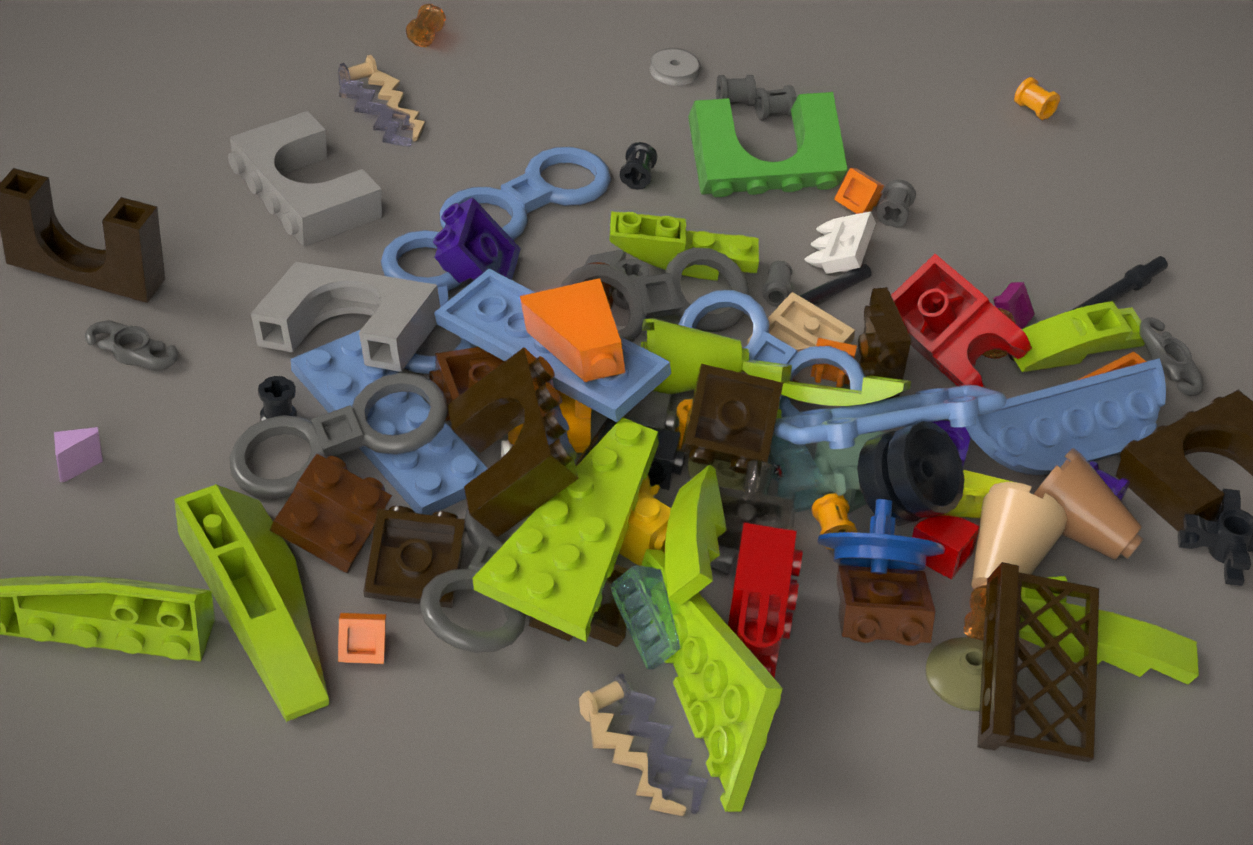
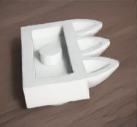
(843, 243)

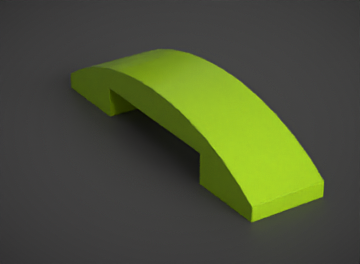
(873, 387)

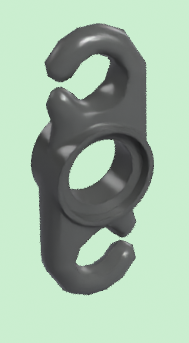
(1162, 344)
(138, 356)

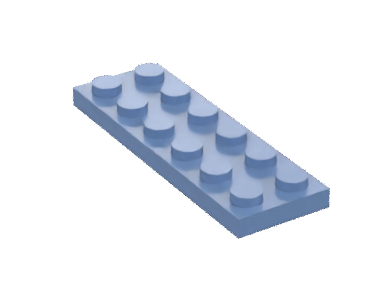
(492, 318)
(425, 477)

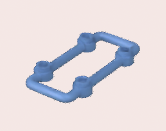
(843, 424)

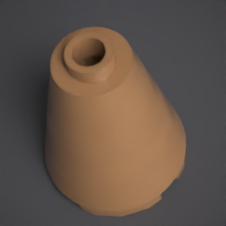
(1092, 509)

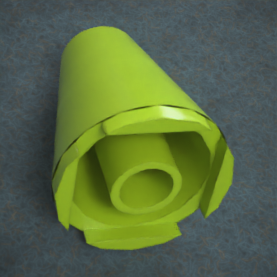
(687, 350)

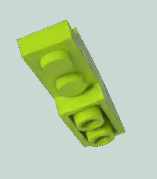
(663, 237)
(1080, 332)

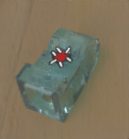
(795, 473)

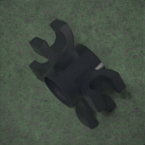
(1226, 539)

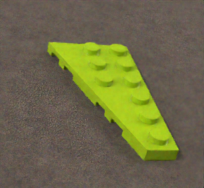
(571, 542)
(722, 692)

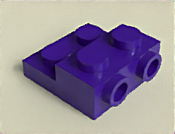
(474, 243)

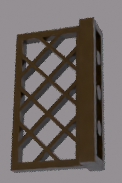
(1001, 666)

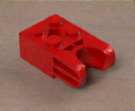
(954, 322)
(765, 590)

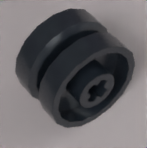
(914, 470)

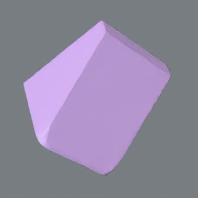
(77, 451)

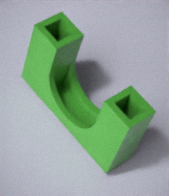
(728, 168)

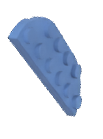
(1087, 414)

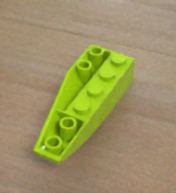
(257, 591)
(109, 614)

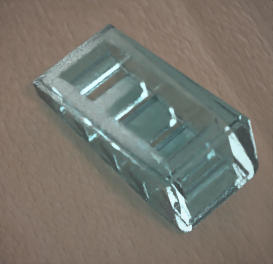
(642, 599)

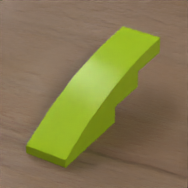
(692, 536)
(1122, 642)

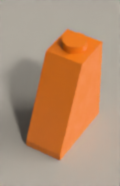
(576, 328)

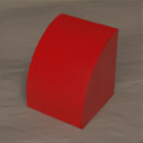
(955, 535)

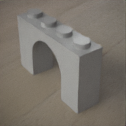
(305, 209)
(312, 293)

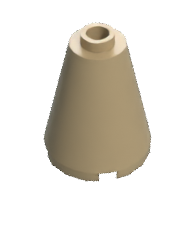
(1015, 529)

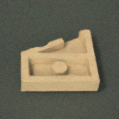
(802, 324)

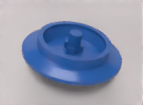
(880, 547)

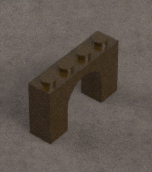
(37, 241)
(541, 457)
(1165, 476)

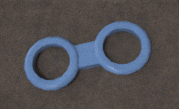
(532, 191)
(444, 282)
(769, 348)

